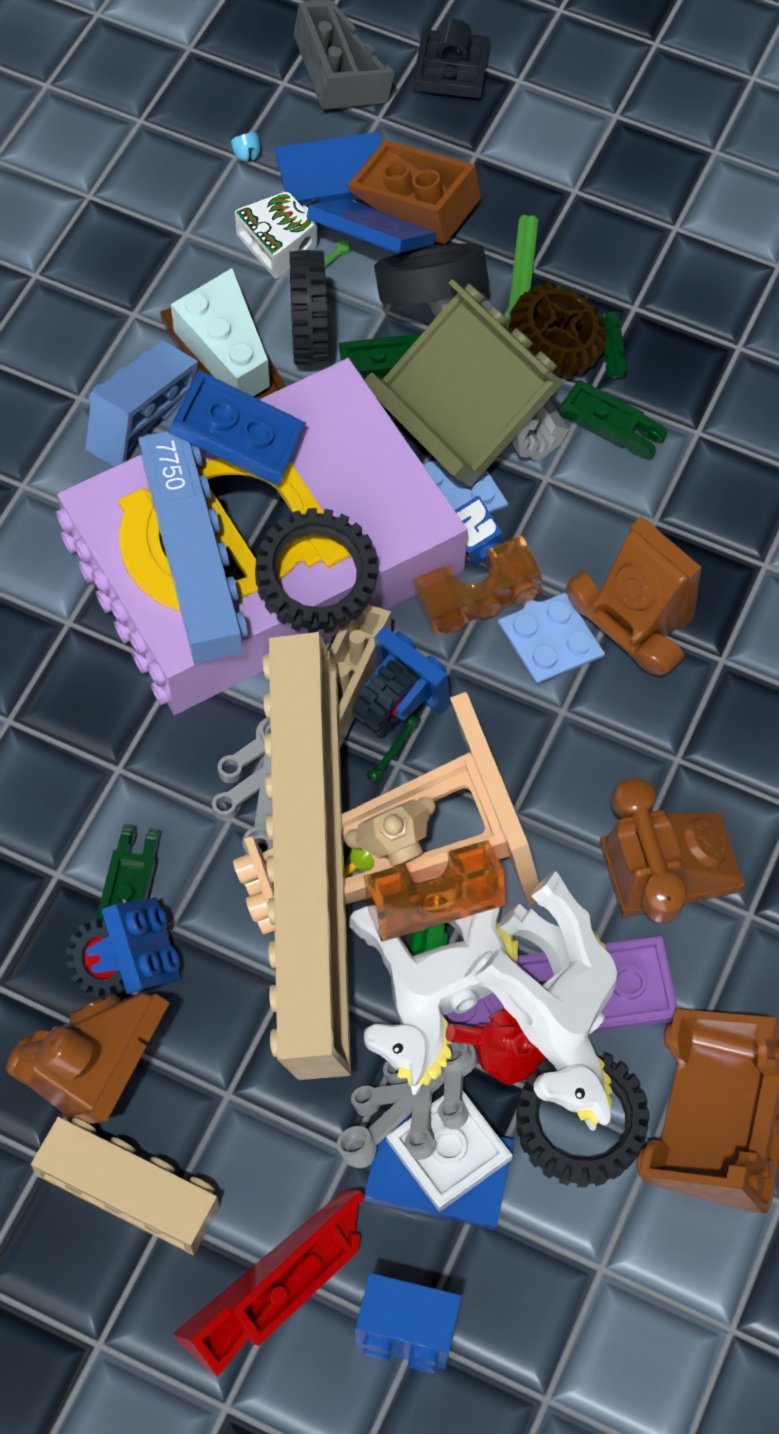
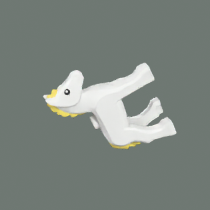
(427, 989)
(566, 1006)

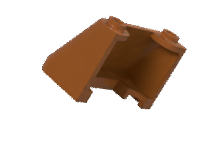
(720, 1112)

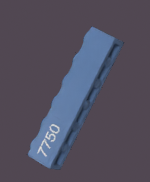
(191, 547)

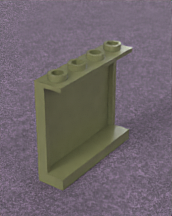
(467, 385)

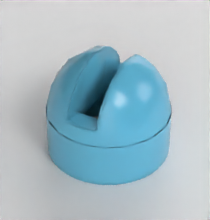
(246, 146)

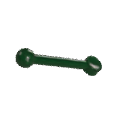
(375, 774)

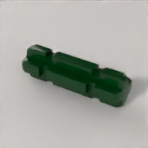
(614, 347)

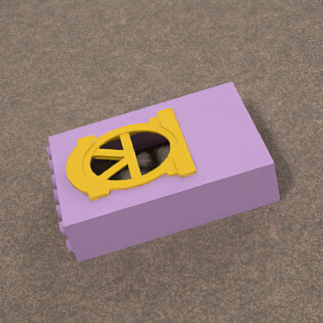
(343, 462)

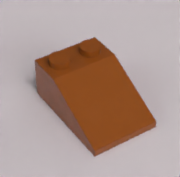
(418, 187)

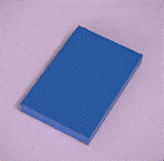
(324, 166)
(371, 225)
(237, 427)
(395, 1187)

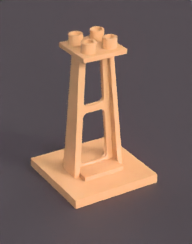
(471, 771)

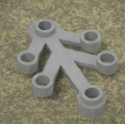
(247, 787)
(359, 1144)

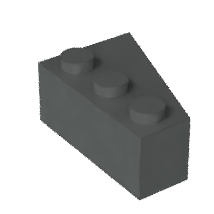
(337, 60)

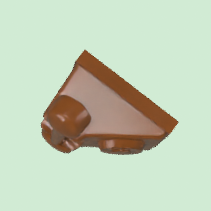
(643, 598)
(665, 857)
(91, 1057)

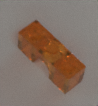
(451, 603)
(466, 887)

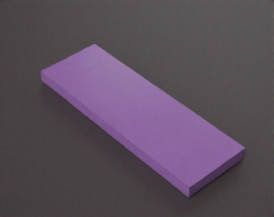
(641, 995)

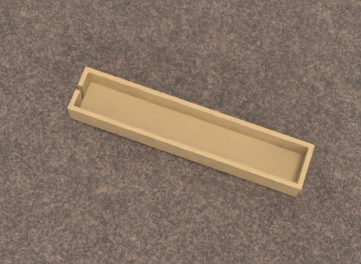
(306, 859)

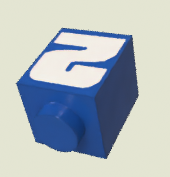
(482, 529)

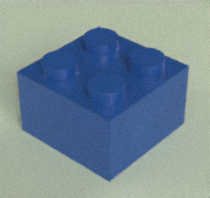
(406, 1323)

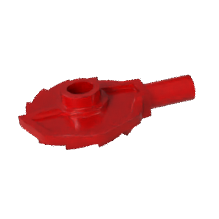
(500, 1046)

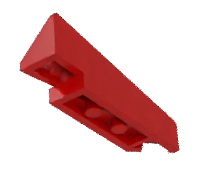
(274, 1285)

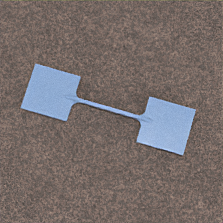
(544, 634)

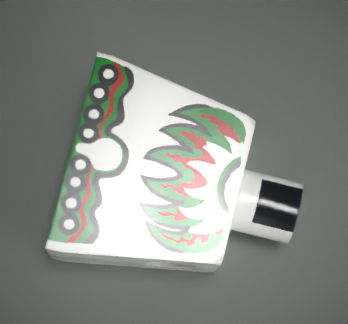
(275, 228)

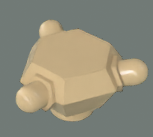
(394, 831)

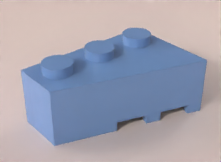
(135, 399)

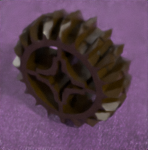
(560, 320)

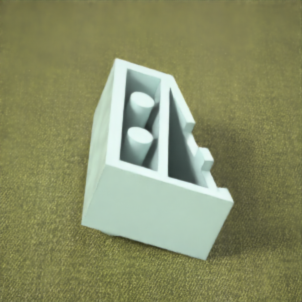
(222, 333)

